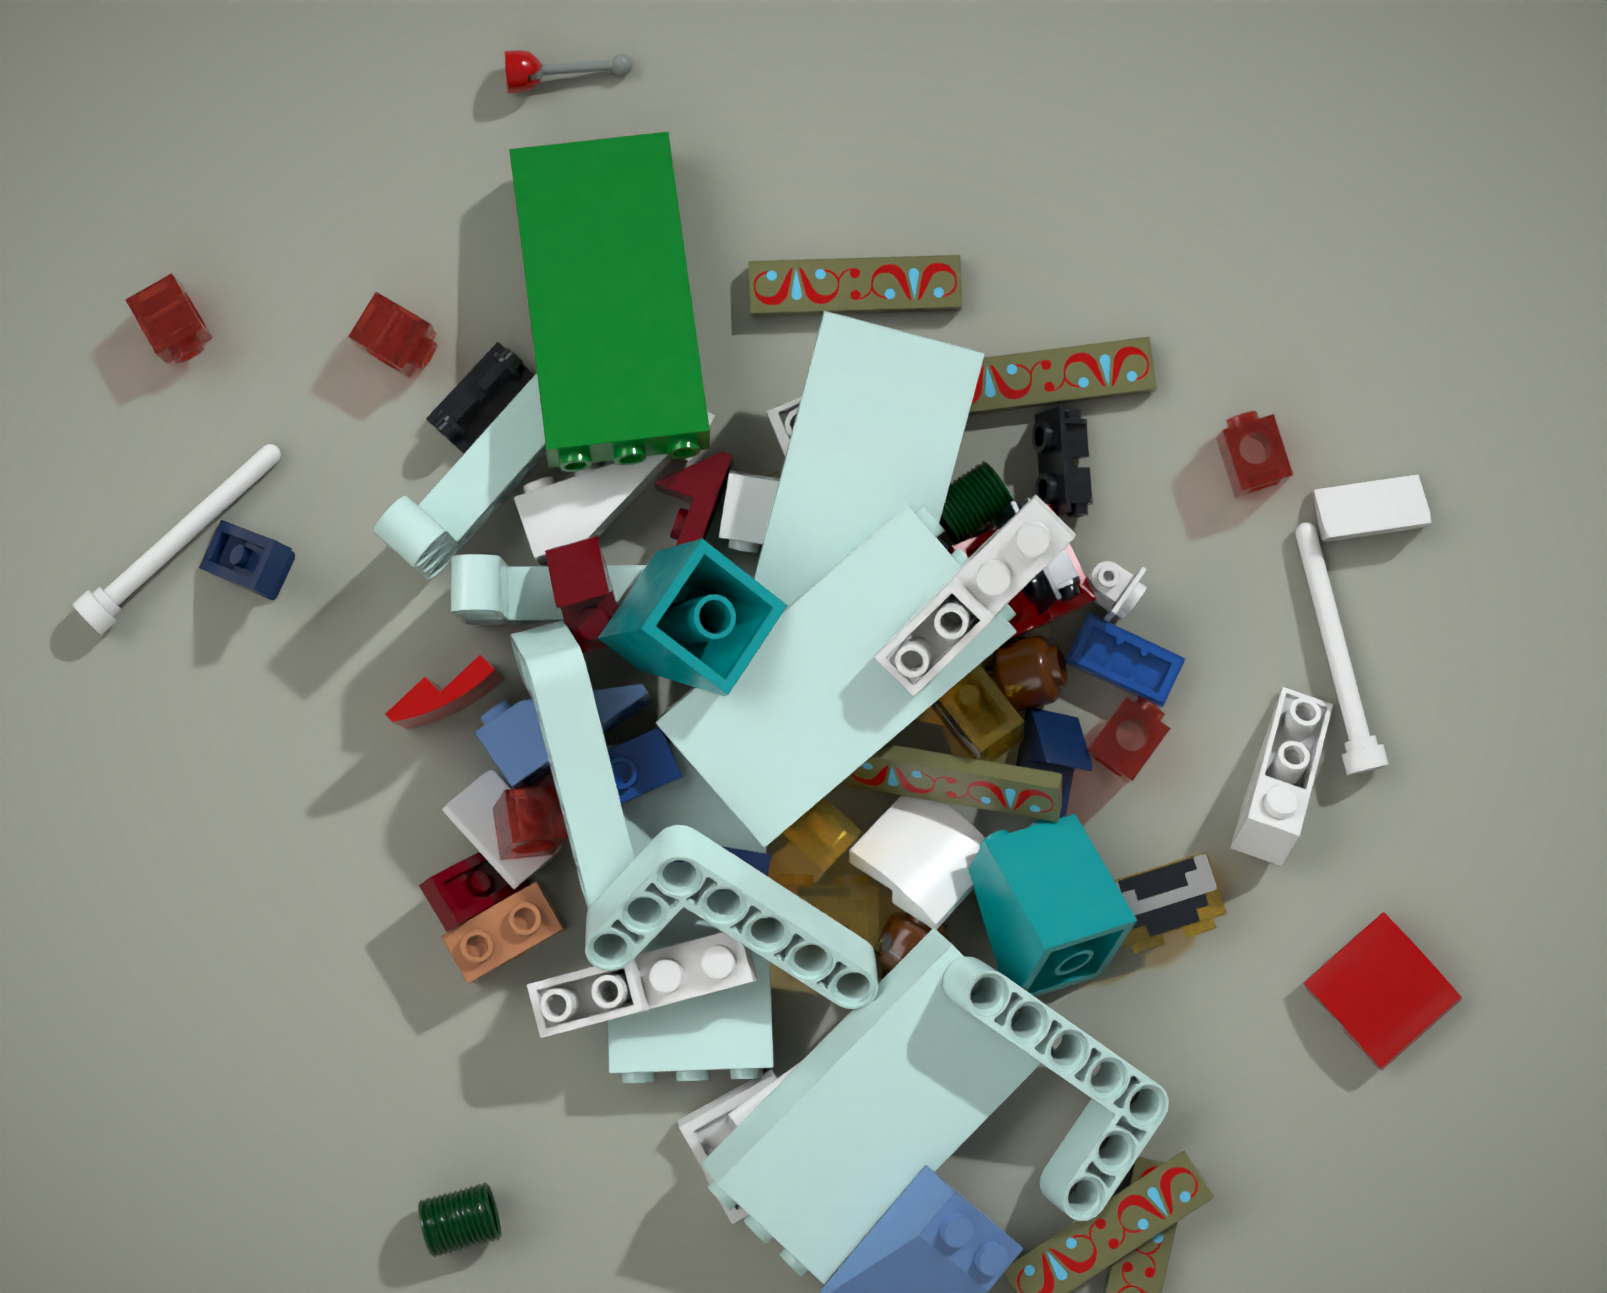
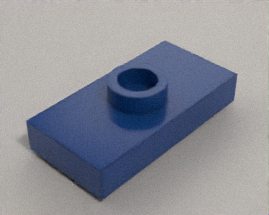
(1125, 660)
(643, 765)

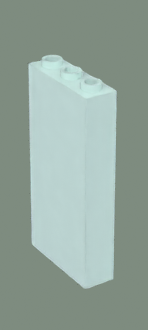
(867, 438)
(813, 691)
(709, 1030)
(866, 1114)

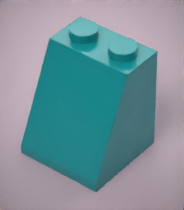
(693, 618)
(1049, 905)

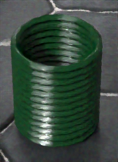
(973, 502)
(459, 1219)

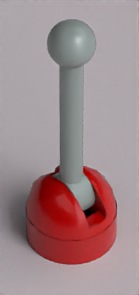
(525, 69)

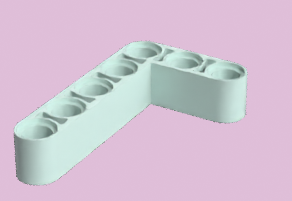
(471, 489)
(495, 594)
(577, 753)
(835, 964)
(1074, 1061)

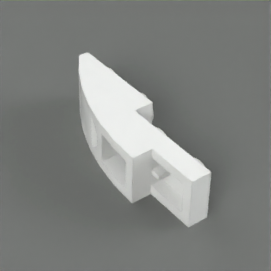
(974, 595)
(643, 984)

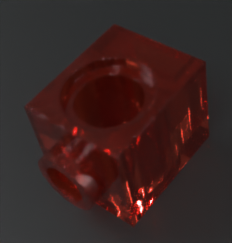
(170, 320)
(394, 336)
(1250, 477)
(1115, 758)
(528, 822)

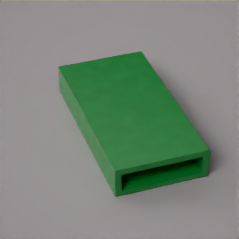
(609, 301)

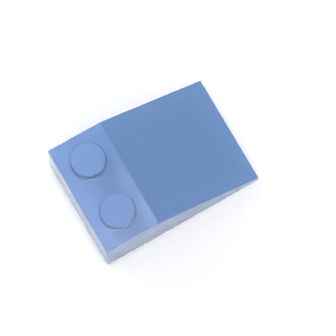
(516, 740)
(928, 1245)

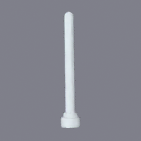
(103, 604)
(1362, 750)

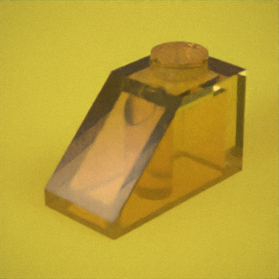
(822, 834)

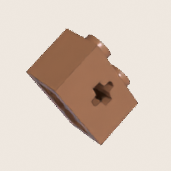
(504, 932)

